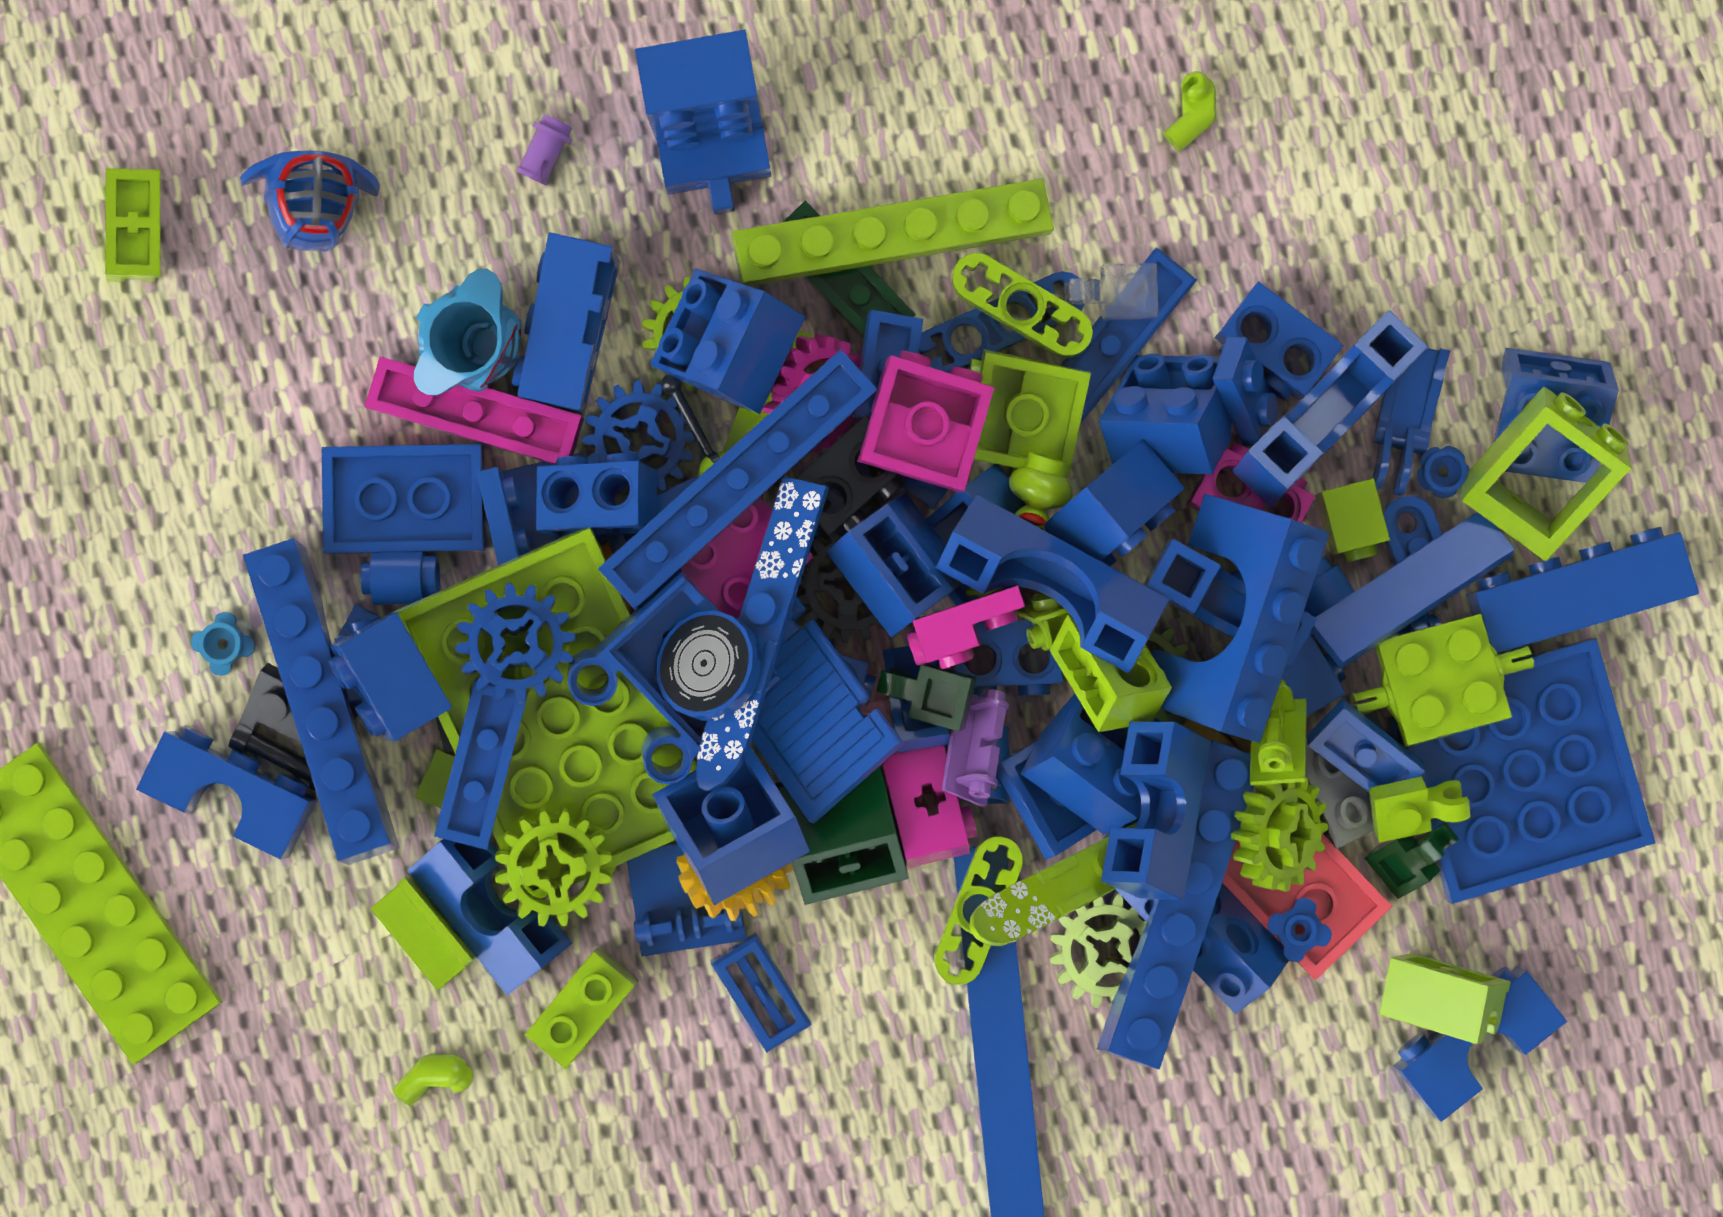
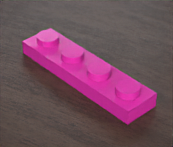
(478, 416)

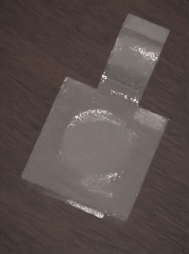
(1123, 291)

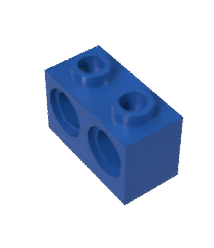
(1285, 331)
(596, 496)
(1006, 644)

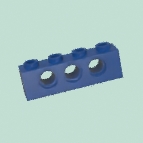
(1237, 952)

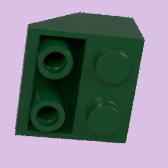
(850, 845)

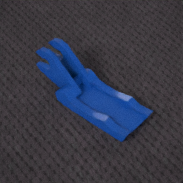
(1408, 416)

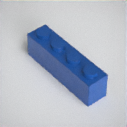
(1584, 592)

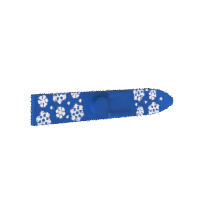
(766, 615)

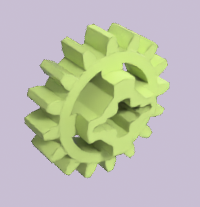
(1091, 970)

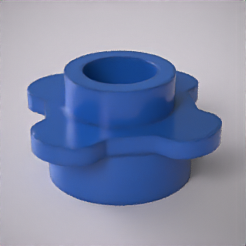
(1314, 931)

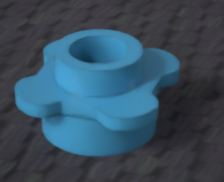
(207, 643)

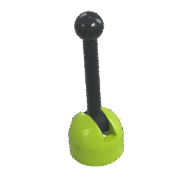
(673, 386)

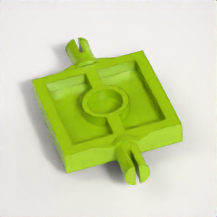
(1442, 680)

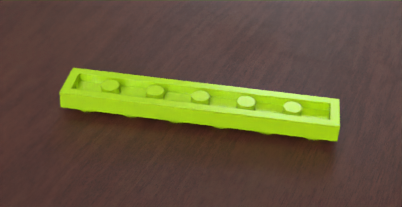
(892, 232)

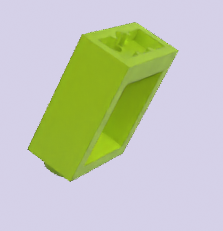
(1515, 515)

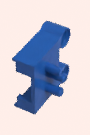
(634, 652)

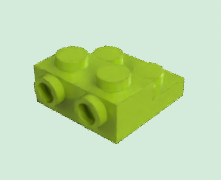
(1030, 410)

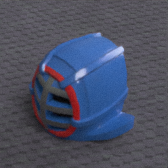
(310, 205)

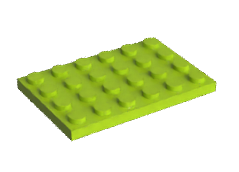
(563, 749)

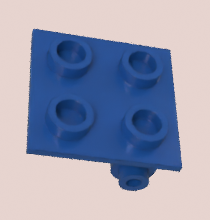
(665, 913)

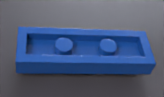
(480, 767)

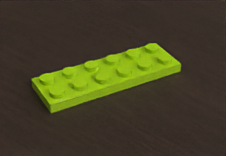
(94, 910)

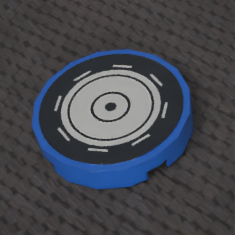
(708, 665)

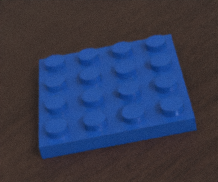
(1542, 785)

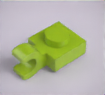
(1408, 807)

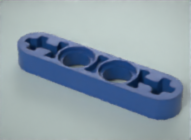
(991, 331)

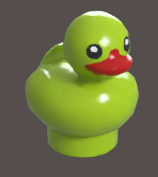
(1041, 487)

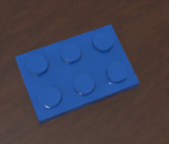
(402, 499)

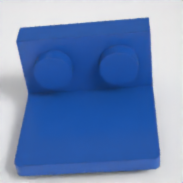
(1583, 379)
(511, 509)

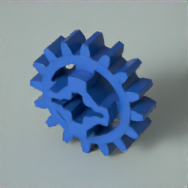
(648, 415)
(496, 627)

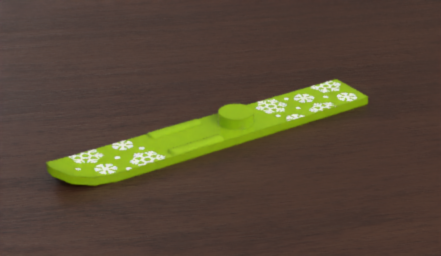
(1042, 897)

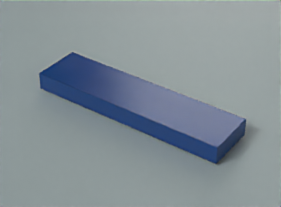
(1120, 340)
(1411, 589)

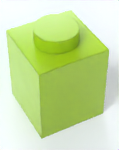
(1353, 519)

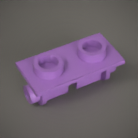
(973, 751)

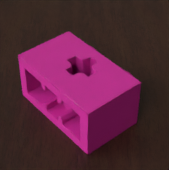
(925, 836)

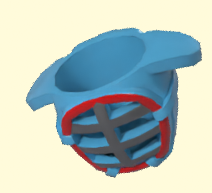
(467, 337)

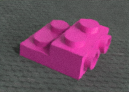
(926, 421)
(953, 631)

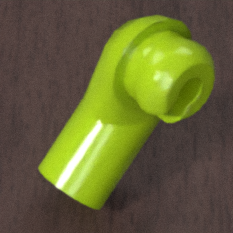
(1197, 110)
(434, 1071)

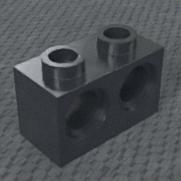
(838, 470)

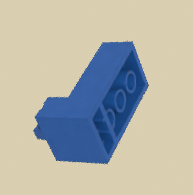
(704, 114)

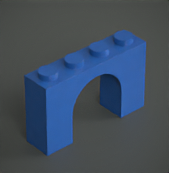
(1278, 571)

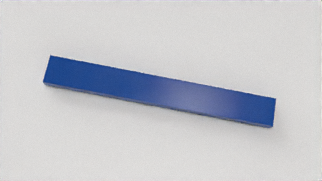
(1001, 1063)

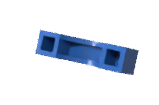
(1329, 409)
(1001, 550)

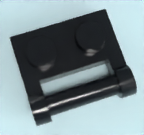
(271, 707)

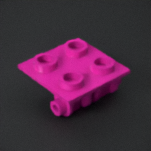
(728, 561)

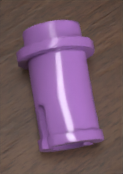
(544, 149)

